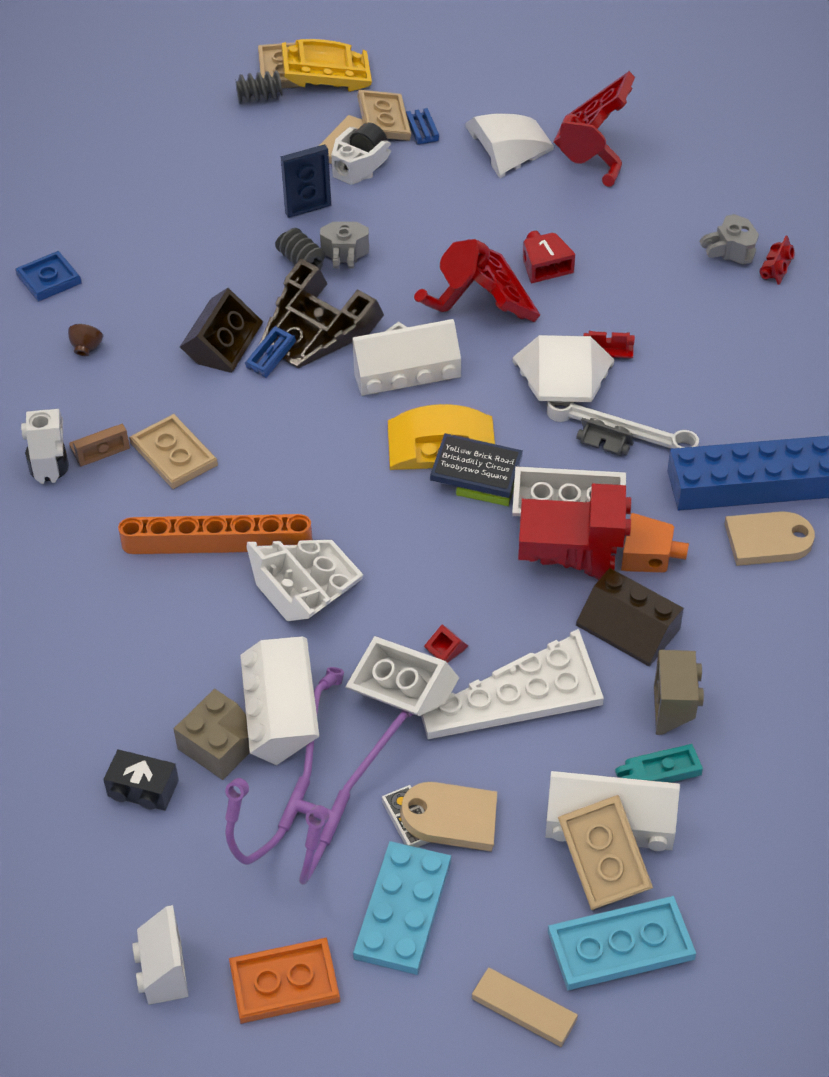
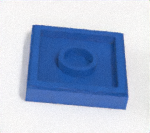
(48, 276)

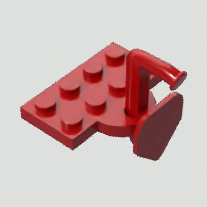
(579, 130)
(474, 261)

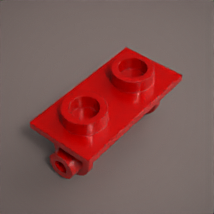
(778, 260)
(618, 346)

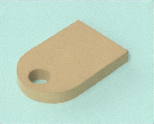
(768, 537)
(451, 815)

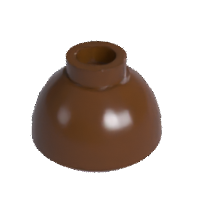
(84, 338)

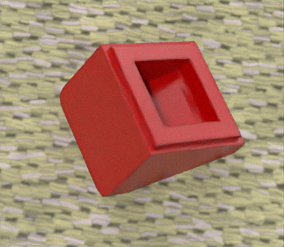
(445, 644)

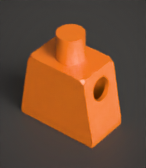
(650, 546)

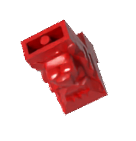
(576, 532)

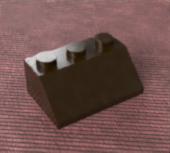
(222, 332)
(630, 617)

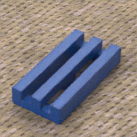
(430, 123)
(273, 354)

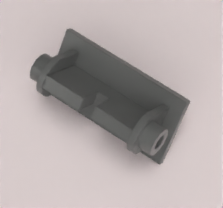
(595, 431)

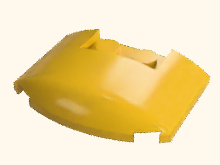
(325, 63)
(418, 433)

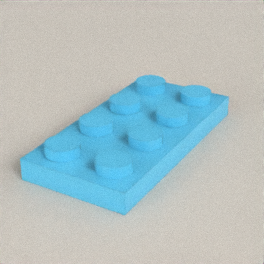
(402, 908)
(621, 943)

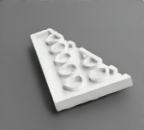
(525, 689)

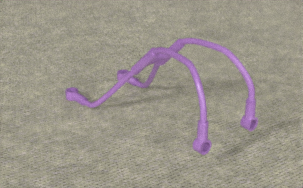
(315, 838)

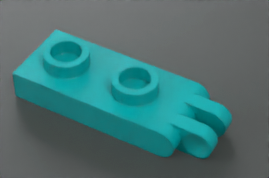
(663, 766)

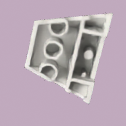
(509, 139)
(564, 367)
(302, 576)

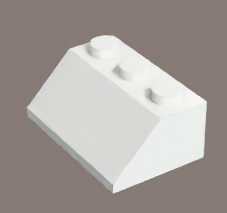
(403, 677)

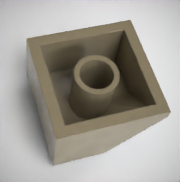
(676, 689)
(214, 734)

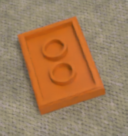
(284, 980)

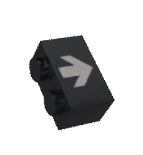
(141, 780)

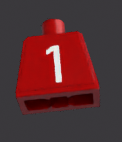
(547, 256)

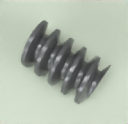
(258, 86)
(297, 245)

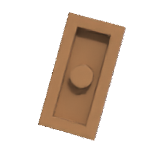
(100, 445)

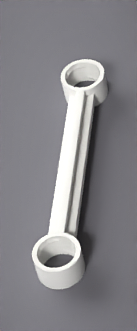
(638, 430)

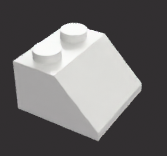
(160, 958)

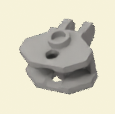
(731, 241)
(344, 242)

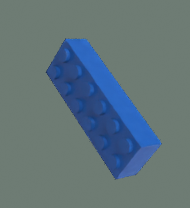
(750, 473)

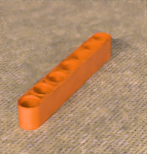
(210, 533)

